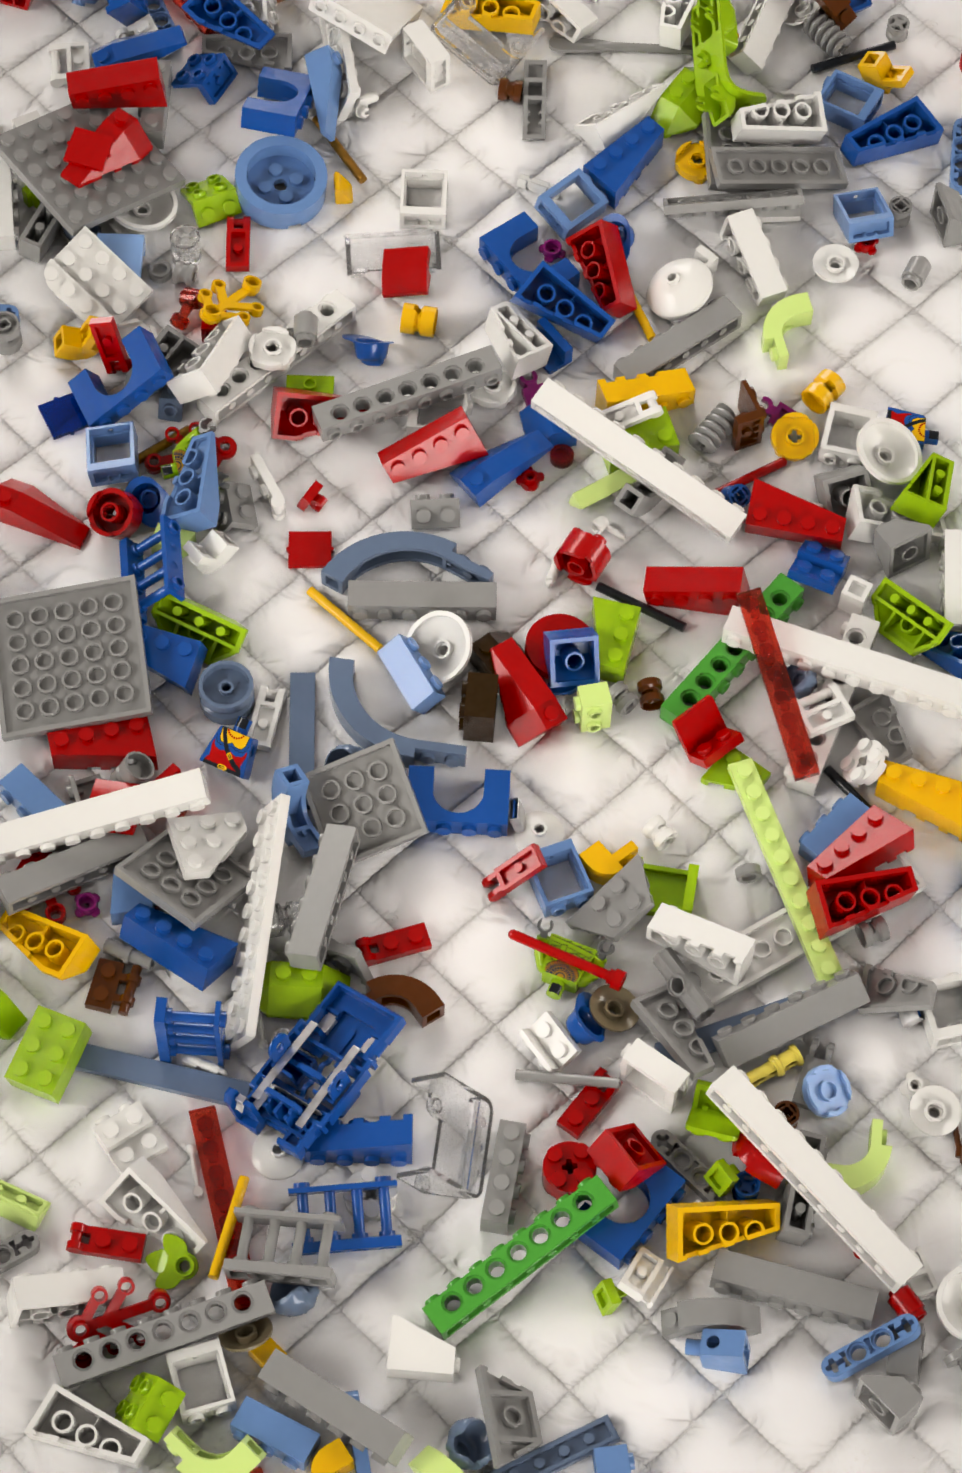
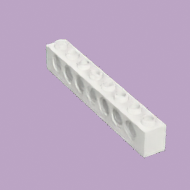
(333, 315)
(865, 633)

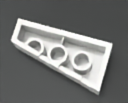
(8, 213)
(211, 361)

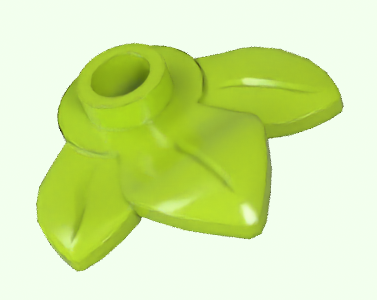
(169, 1260)

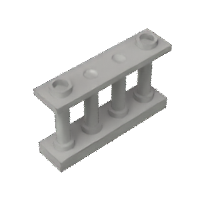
(294, 1271)

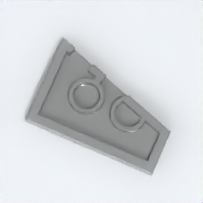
(878, 721)
(348, 960)
(896, 992)

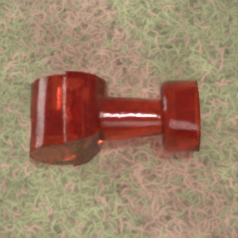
(188, 301)

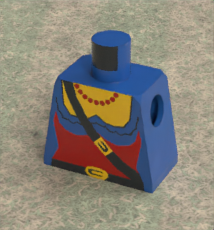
(916, 424)
(232, 749)

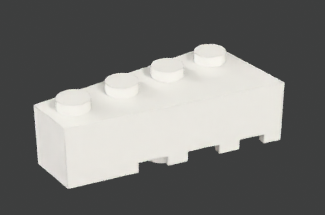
(568, 18)
(675, 23)
(784, 121)
(754, 257)
(951, 581)
(702, 942)
(59, 1293)
(83, 1428)

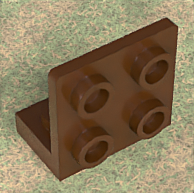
(750, 422)

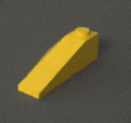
(50, 945)

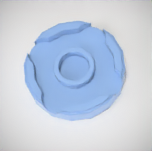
(826, 1091)

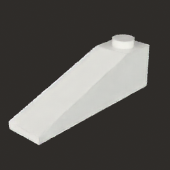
(607, 127)
(869, 509)

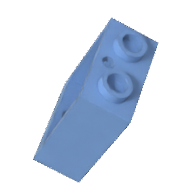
(856, 88)
(555, 216)
(865, 227)
(114, 470)
(553, 855)

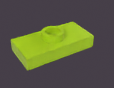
(313, 383)

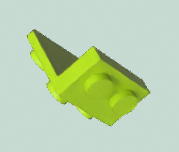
(212, 199)
(707, 1118)
(149, 1405)

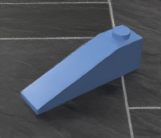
(196, 490)

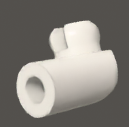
(362, 103)

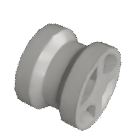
(897, 28)
(184, 273)

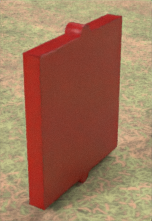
(88, 149)
(309, 549)

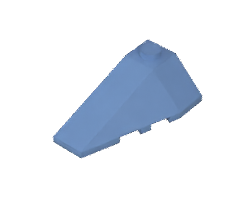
(325, 82)

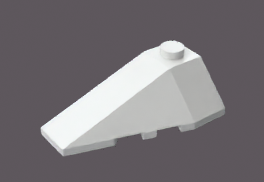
(150, 1204)

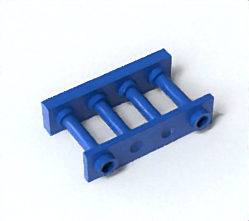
(172, 571)
(190, 1032)
(360, 1239)

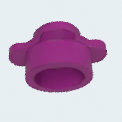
(552, 245)
(87, 898)

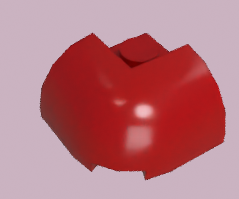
(756, 1163)

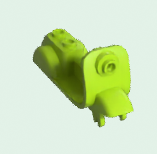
(712, 41)

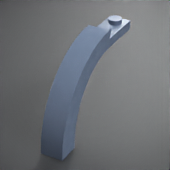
(400, 547)
(368, 732)

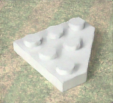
(205, 841)

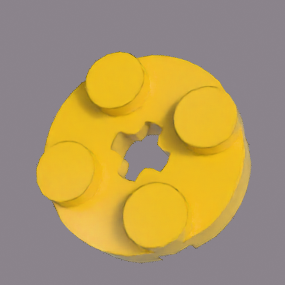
(685, 165)
(803, 426)

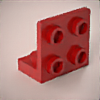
(705, 733)

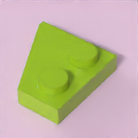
(719, 774)

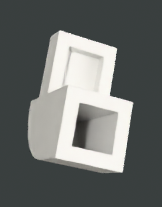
(212, 552)

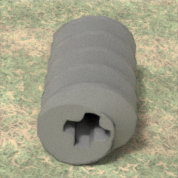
(826, 34)
(713, 429)

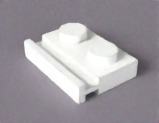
(645, 1277)

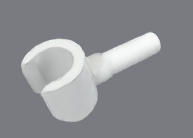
(603, 523)

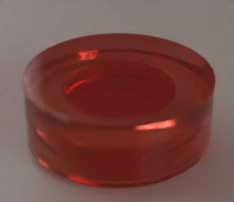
(561, 456)

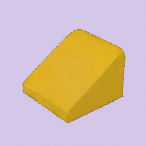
(342, 190)
(263, 1352)

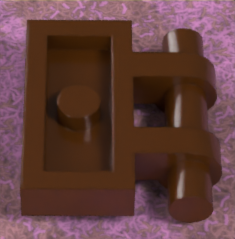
(106, 983)

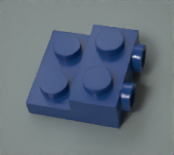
(819, 566)

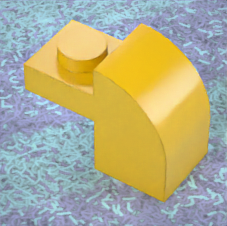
(880, 72)
(74, 342)
(603, 865)
(333, 1459)

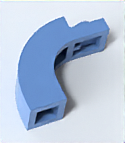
(299, 828)

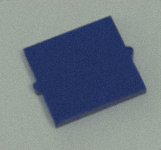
(63, 416)

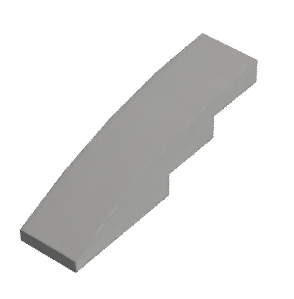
(534, 100)

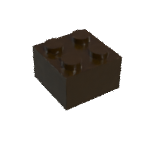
(478, 707)

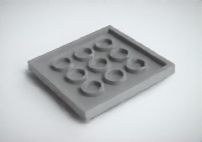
(370, 794)
(157, 876)

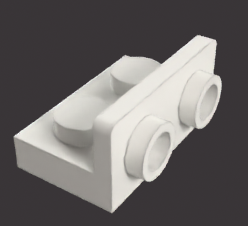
(550, 1043)

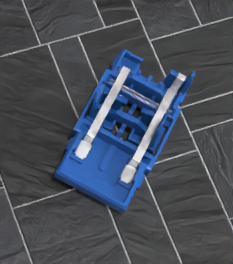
(346, 1030)

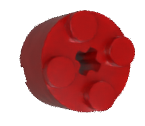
(127, 517)
(583, 556)
(564, 1158)

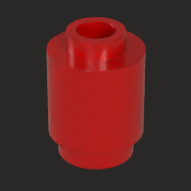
(907, 1302)

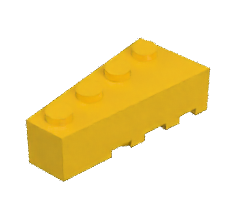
(507, 15)
(671, 387)
(923, 794)
(707, 1226)

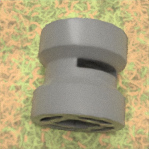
(901, 210)
(622, 698)
(872, 931)

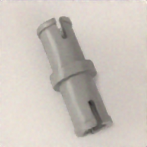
(128, 954)

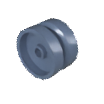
(226, 692)

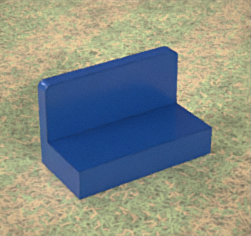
(561, 351)

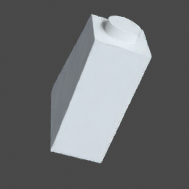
(419, 1354)

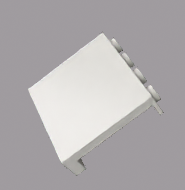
(369, 20)

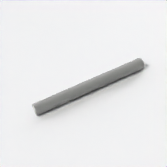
(571, 1079)

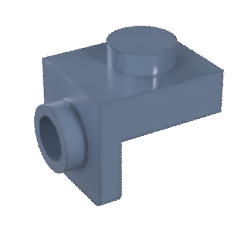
(169, 406)

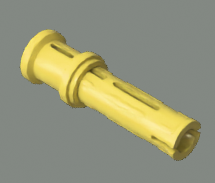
(776, 1065)

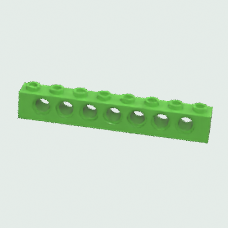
(781, 591)
(516, 1271)

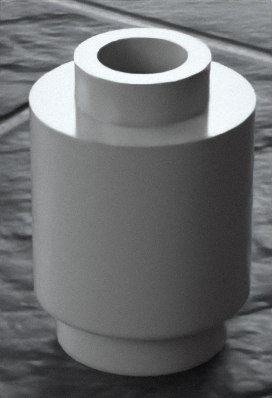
(915, 273)
(305, 329)

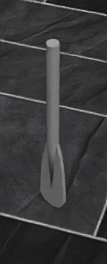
(587, 45)

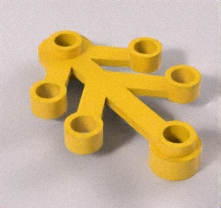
(214, 314)

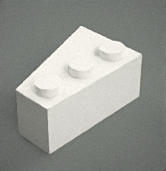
(516, 340)

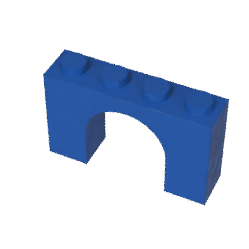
(280, 117)
(509, 238)
(148, 374)
(487, 818)
(619, 1241)

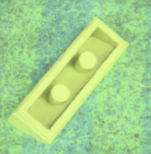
(600, 489)
(22, 1206)

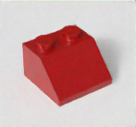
(625, 1156)

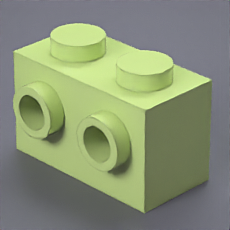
(592, 707)

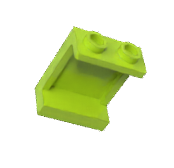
(672, 886)

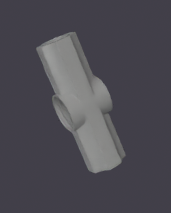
(684, 984)

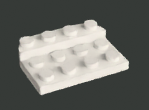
(95, 280)

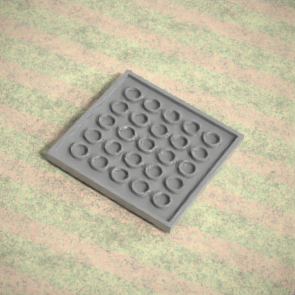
(37, 155)
(72, 658)

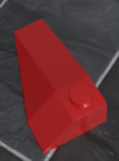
(128, 147)
(293, 412)
(35, 512)
(526, 698)

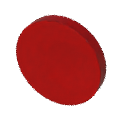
(534, 641)

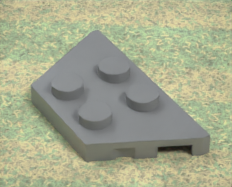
(617, 904)
(508, 1417)

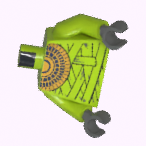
(174, 469)
(560, 974)

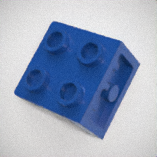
(208, 73)

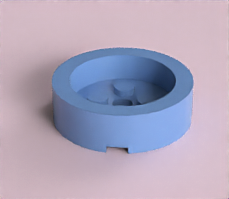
(275, 162)

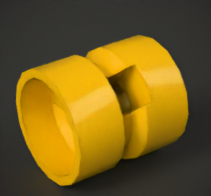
(418, 320)
(825, 388)

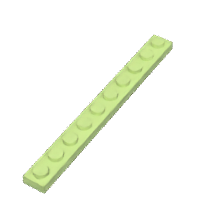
(783, 867)

